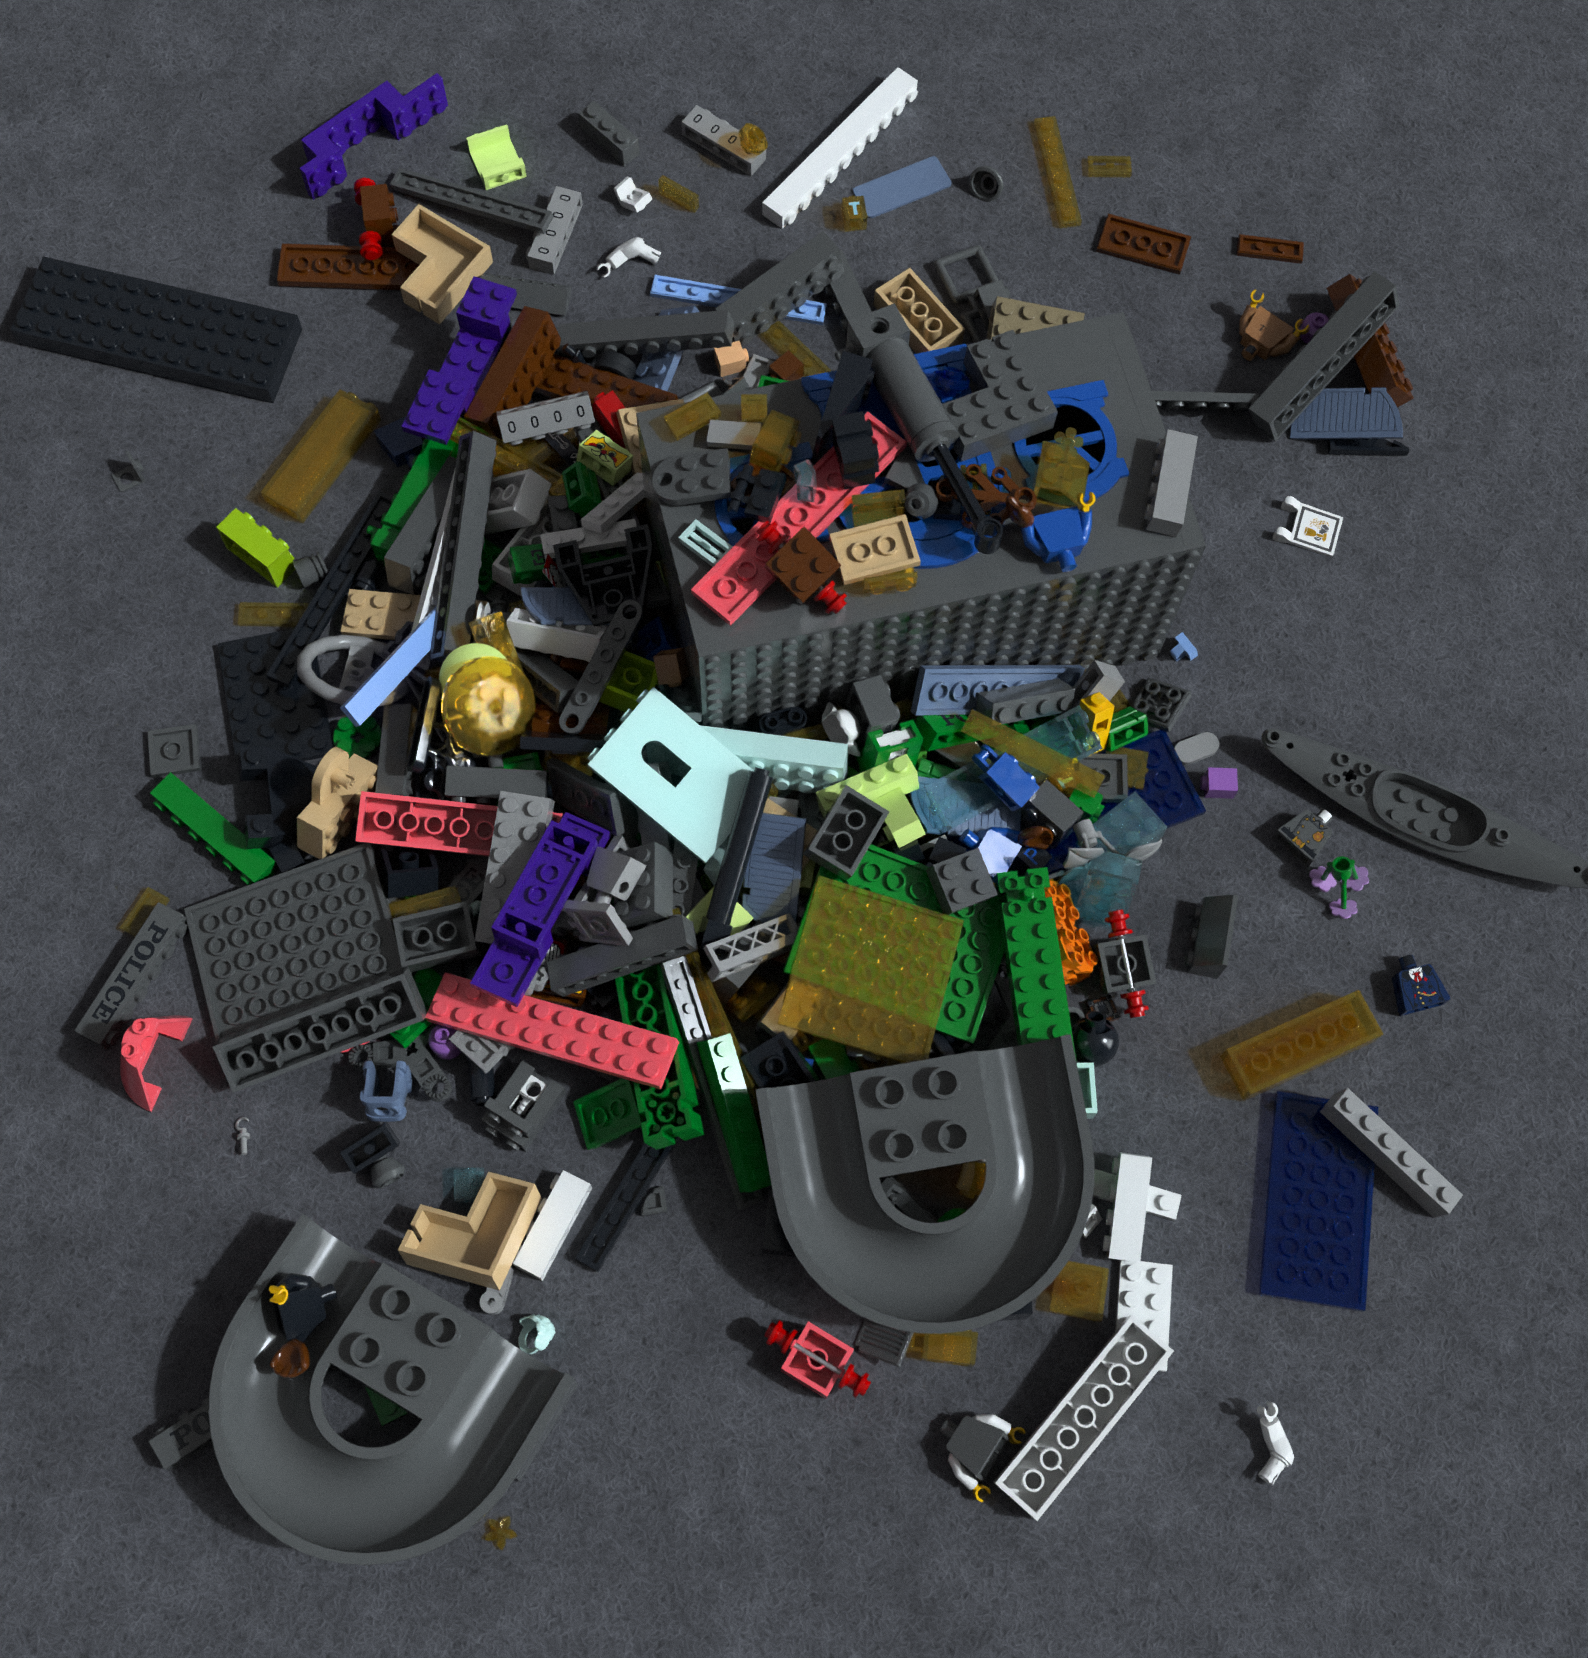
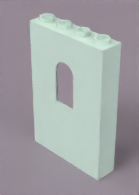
(704, 802)

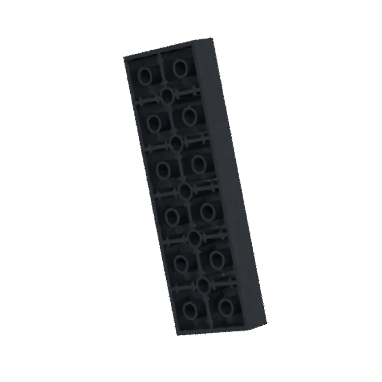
(157, 329)

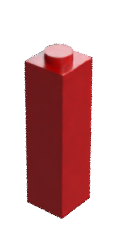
(605, 411)

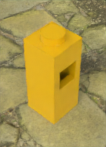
(1100, 716)

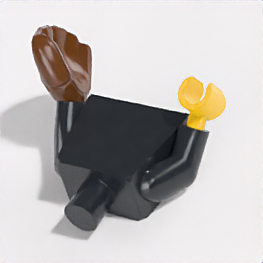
(298, 1311)

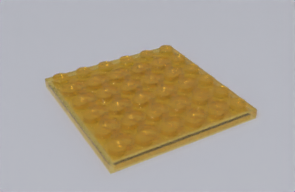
(870, 971)

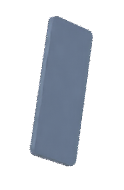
(903, 186)

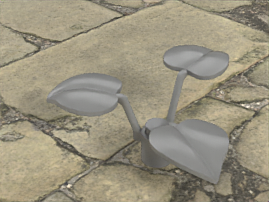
(1087, 838)

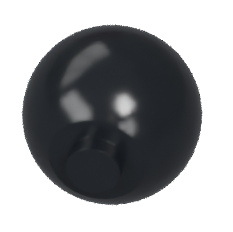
(1095, 1039)

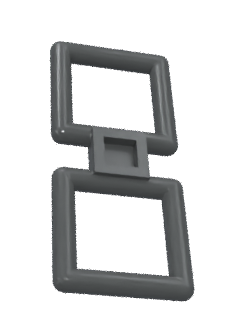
(967, 295)

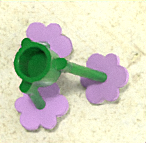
(1350, 877)

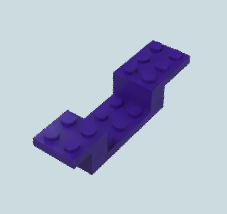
(377, 108)
(448, 393)
(534, 904)

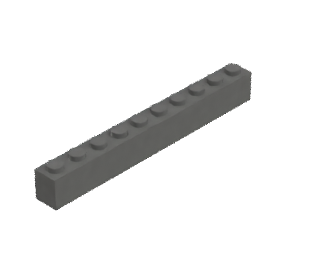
(463, 544)

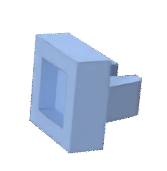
(1183, 648)

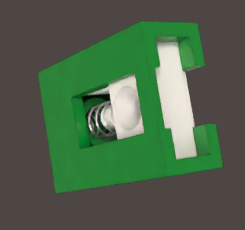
(885, 747)

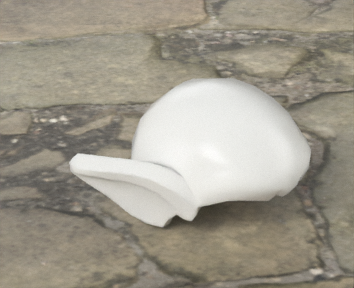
(842, 727)

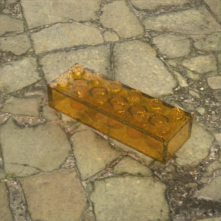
(1301, 1045)

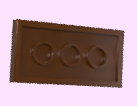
(1143, 243)

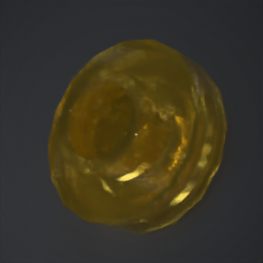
(752, 139)

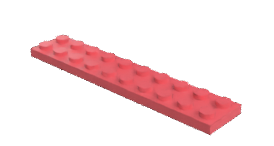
(741, 572)
(555, 1032)

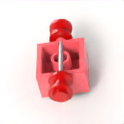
(817, 1359)

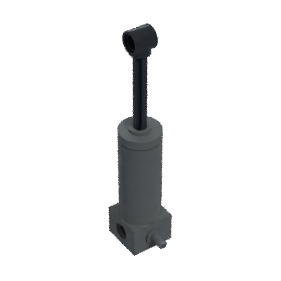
(916, 407)

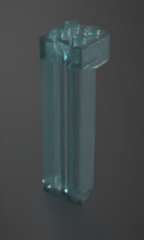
(965, 795)

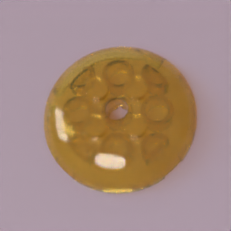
(468, 699)

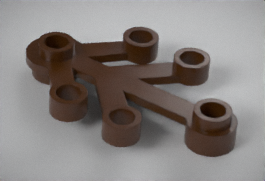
(989, 495)

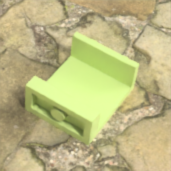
(495, 157)

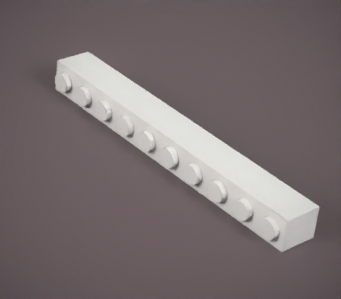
(839, 148)

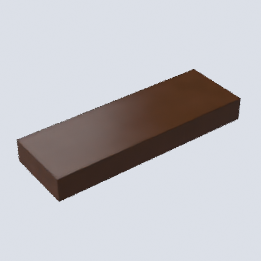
(1270, 249)

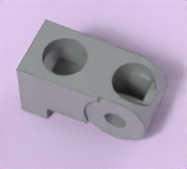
(494, 1300)

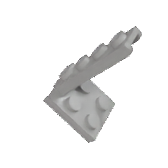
(598, 920)

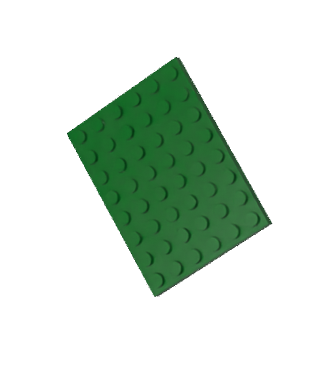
(978, 946)

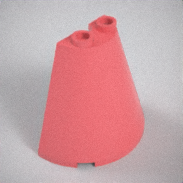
(136, 1049)

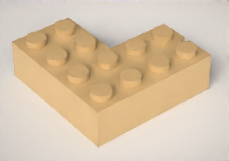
(445, 260)
(478, 1245)

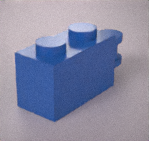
(1005, 777)

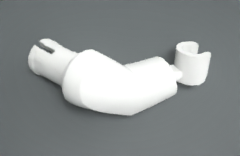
(628, 250)
(1277, 1443)

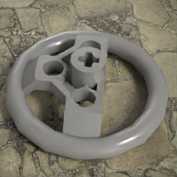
(356, 671)

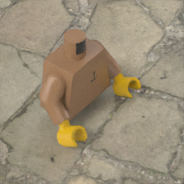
(1265, 333)

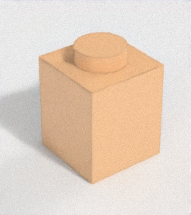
(731, 359)

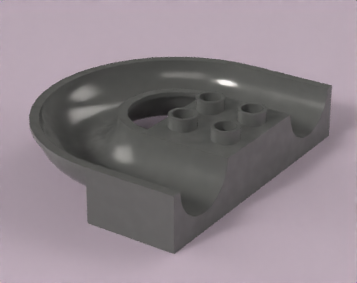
(1001, 1106)
(474, 1392)

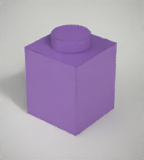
(1219, 783)

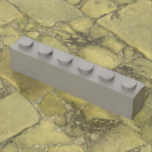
(1391, 1153)

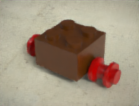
(378, 217)
(802, 566)

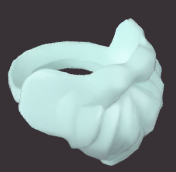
(545, 1332)

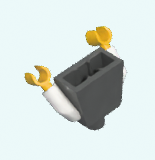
(976, 1447)

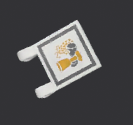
(1311, 529)

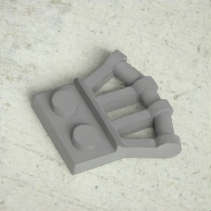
(479, 1050)

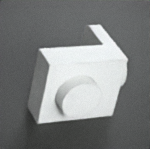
(630, 196)

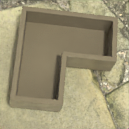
(1024, 316)

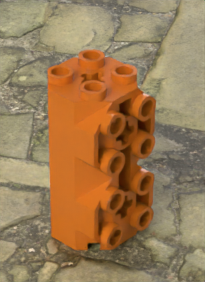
(1074, 943)

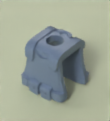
(394, 1104)

